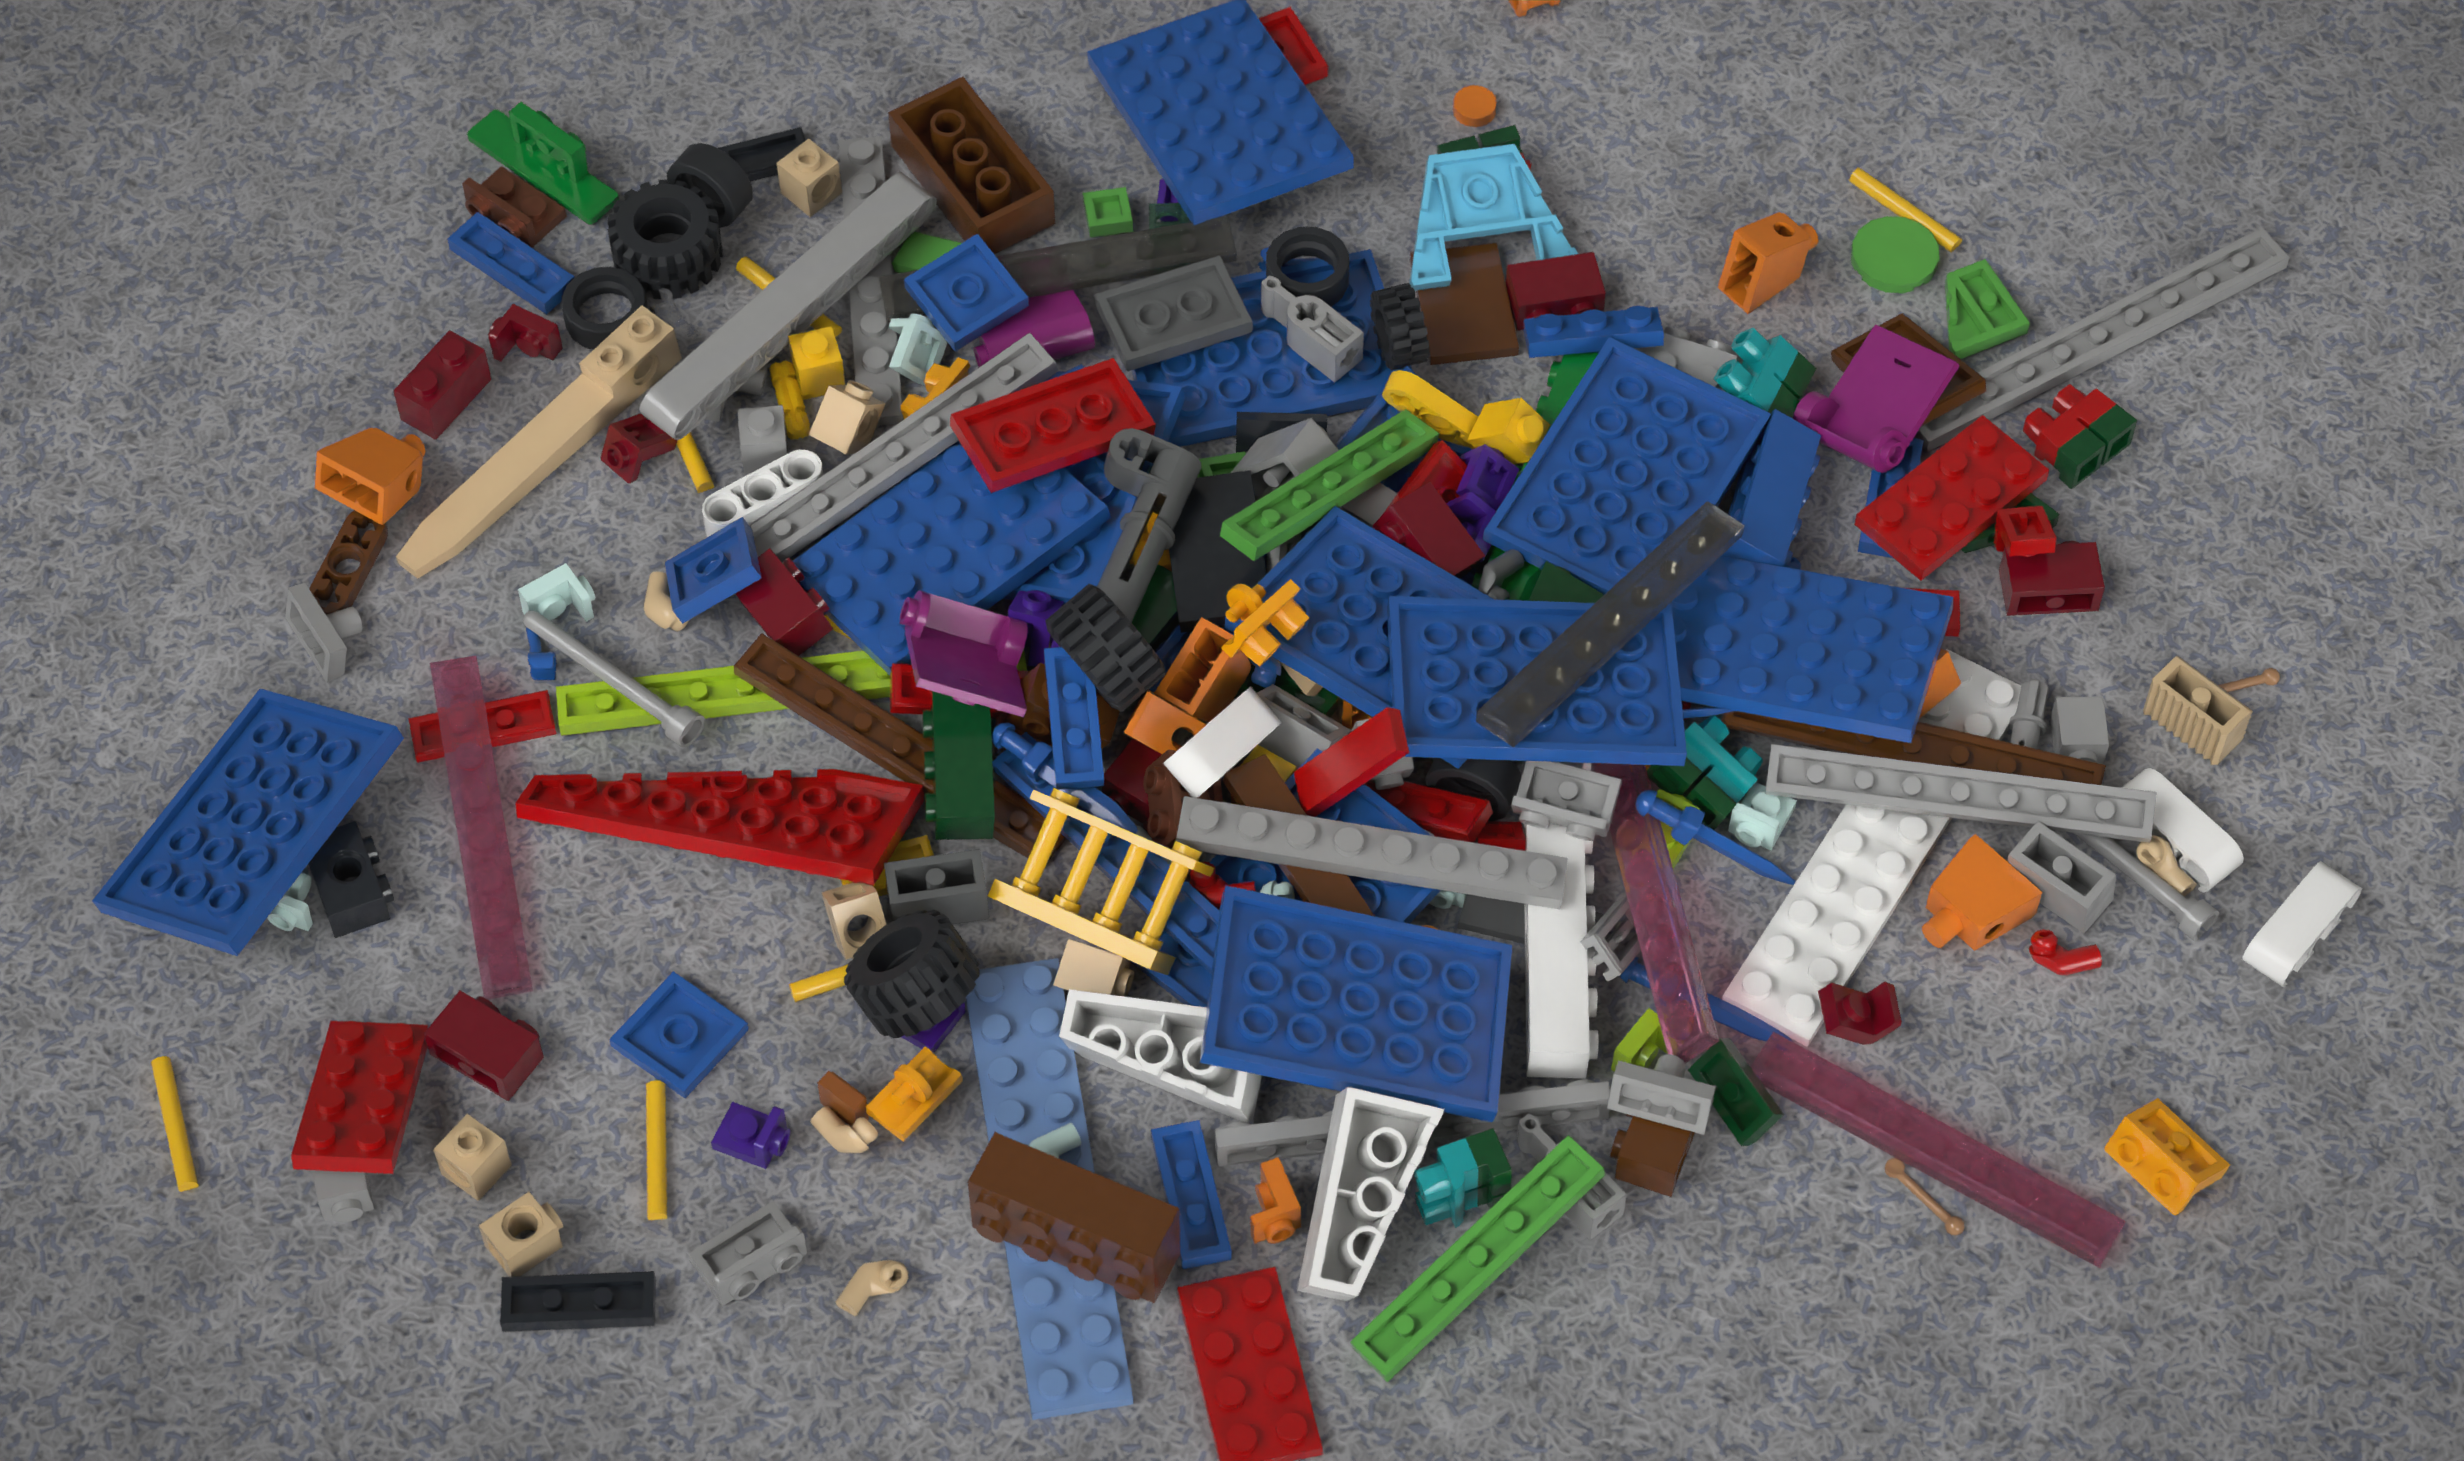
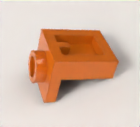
(1279, 1204)

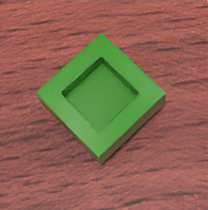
(1107, 212)

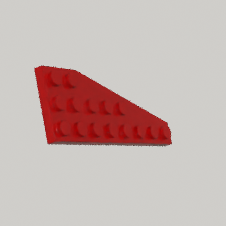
(815, 825)

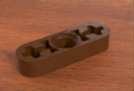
(346, 547)

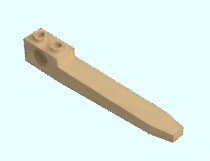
(609, 382)

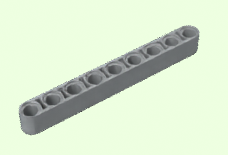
(787, 306)

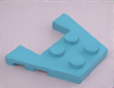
(1477, 197)

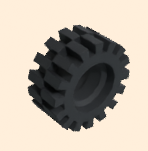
(1399, 326)

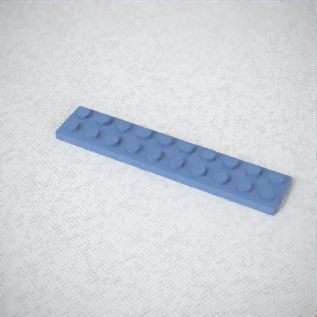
(1029, 1089)

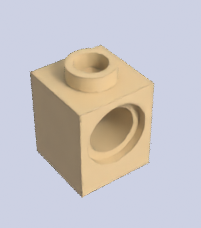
(809, 177)
(847, 417)
(845, 904)
(1093, 970)
(472, 1157)
(523, 1214)

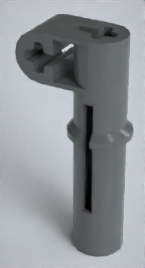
(1159, 492)

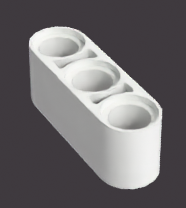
(761, 490)
(1222, 743)
(2196, 840)
(2300, 921)

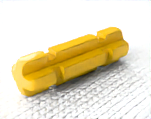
(790, 396)

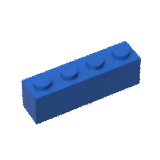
(1774, 491)

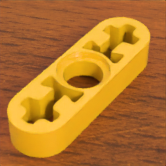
(1431, 406)

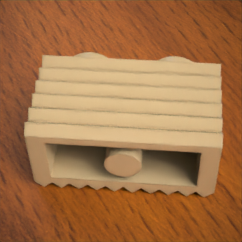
(2197, 710)

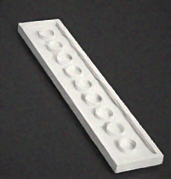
(1856, 880)

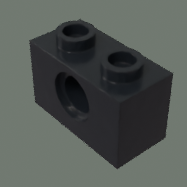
(356, 902)

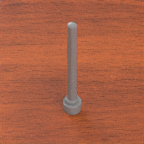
(680, 723)
(2189, 912)

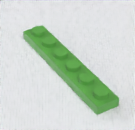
(1328, 484)
(1477, 1258)

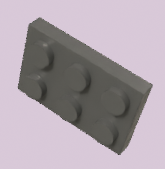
(1173, 313)

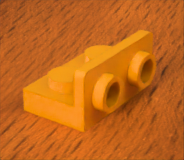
(2165, 1155)

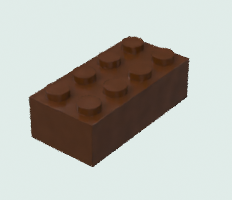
(971, 166)
(1074, 1218)

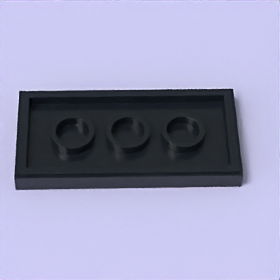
(1201, 559)

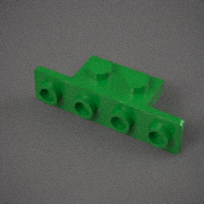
(544, 158)

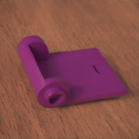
(1052, 319)
(1877, 400)
(965, 651)

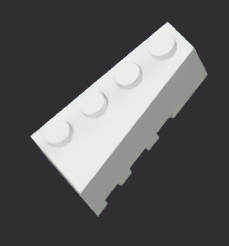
(1158, 1046)
(1361, 1184)

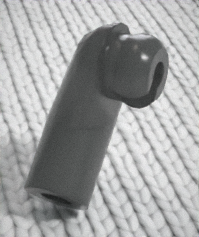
(1497, 571)

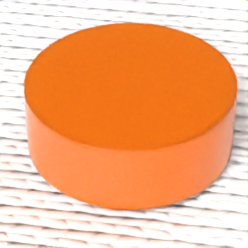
(1474, 106)

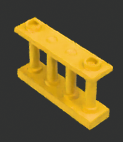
(1064, 909)

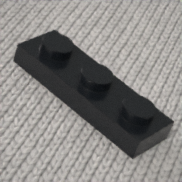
(578, 1301)

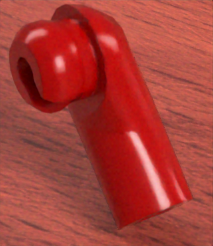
(1213, 886)
(2060, 960)

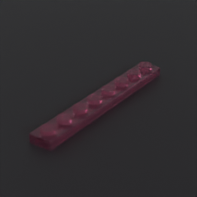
(481, 828)
(1659, 919)
(1937, 1150)

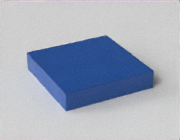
(966, 292)
(712, 570)
(679, 1034)

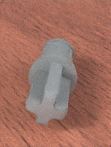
(2028, 722)

